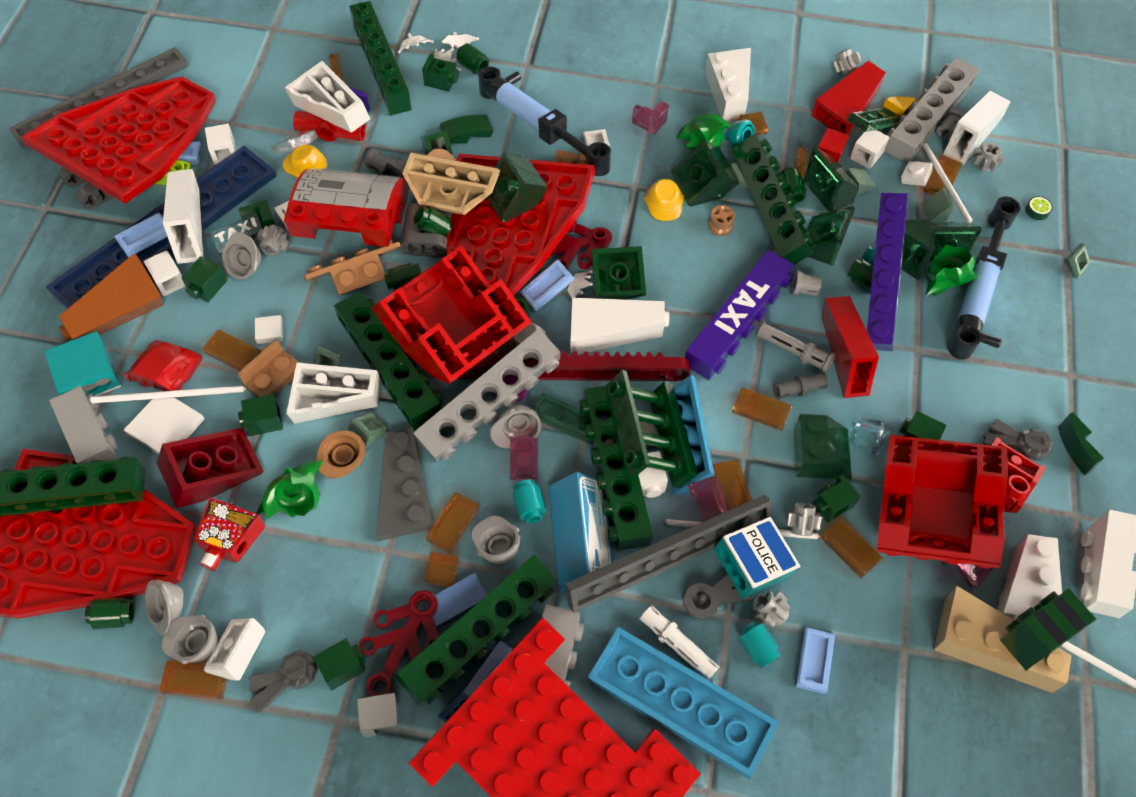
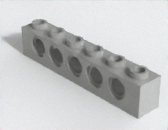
(930, 111)
(536, 347)

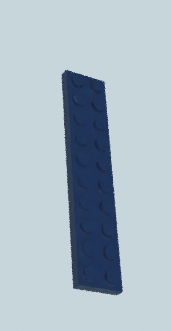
(219, 191)

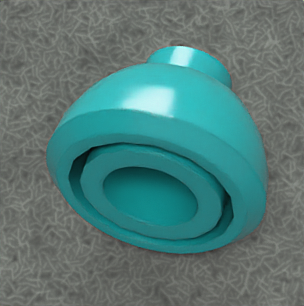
(739, 132)

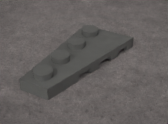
(402, 493)

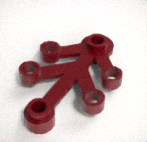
(594, 238)
(403, 637)

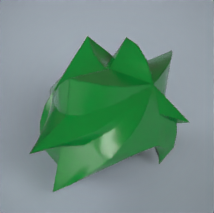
(701, 128)
(949, 269)
(292, 492)

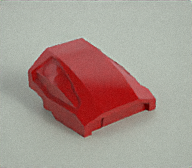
(164, 366)
(1022, 478)

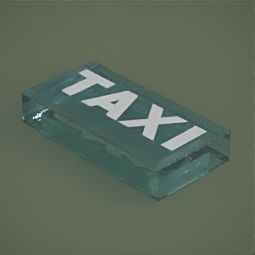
(249, 225)

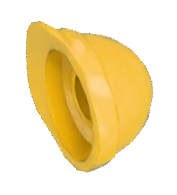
(303, 158)
(664, 200)

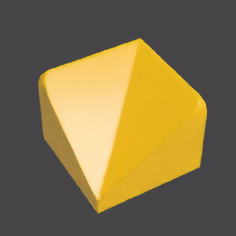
(899, 105)

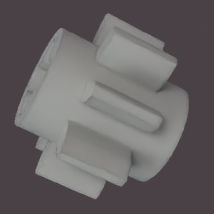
(846, 62)
(987, 157)
(272, 240)
(803, 519)
(771, 608)

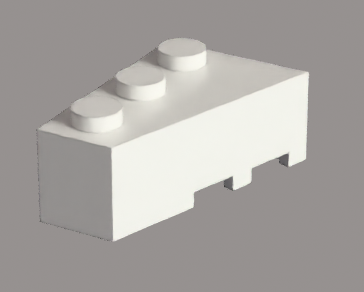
(729, 81)
(328, 97)
(331, 391)
(1108, 564)
(1031, 575)

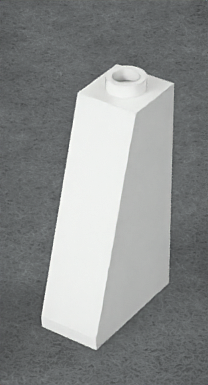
(976, 126)
(183, 216)
(614, 322)

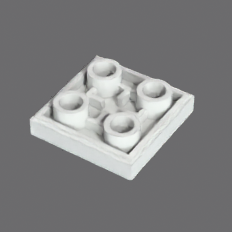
(163, 422)

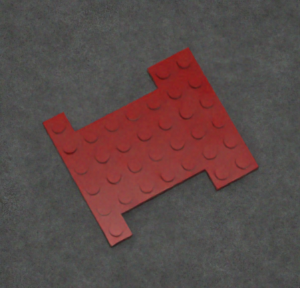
(539, 739)

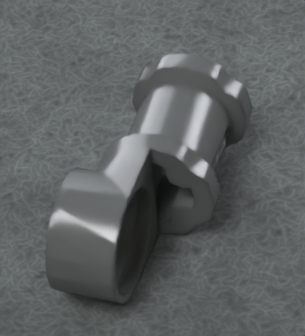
(384, 165)

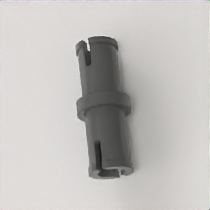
(800, 385)

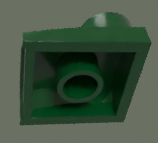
(618, 273)

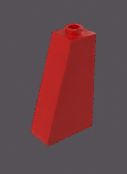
(848, 96)
(854, 350)

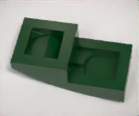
(464, 127)
(1074, 436)

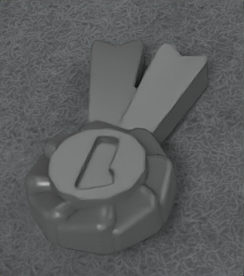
(1030, 443)
(703, 600)
(295, 672)

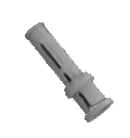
(807, 352)

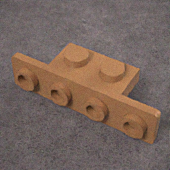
(354, 272)

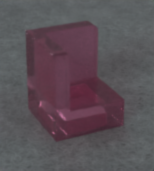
(650, 119)
(710, 497)

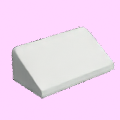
(235, 649)

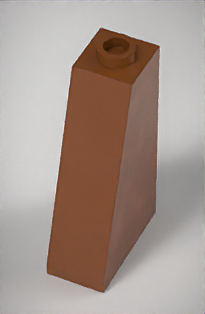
(112, 302)

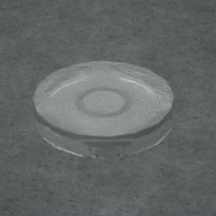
(294, 141)

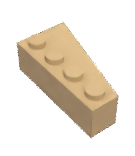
(973, 634)

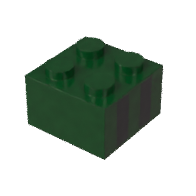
(1046, 627)

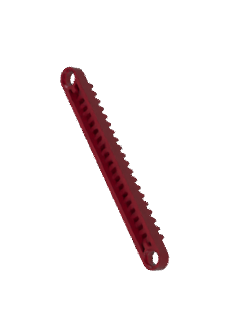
(598, 367)

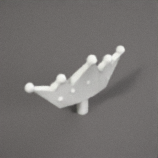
(459, 40)
(413, 41)
(446, 56)
(579, 283)

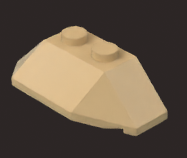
(448, 183)

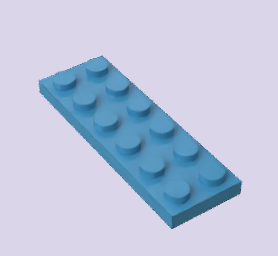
(683, 702)

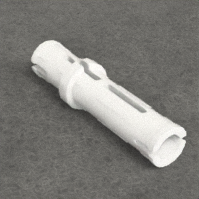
(679, 642)

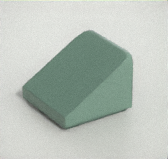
(862, 180)
(938, 206)
(369, 428)

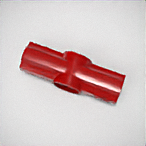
(324, 129)

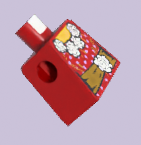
(226, 533)

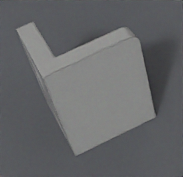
(377, 713)

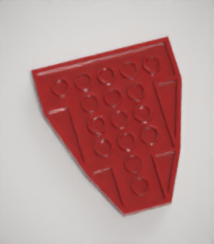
(126, 138)
(523, 244)
(87, 553)

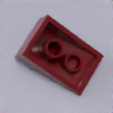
(207, 465)

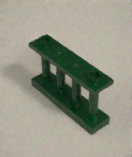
(669, 425)

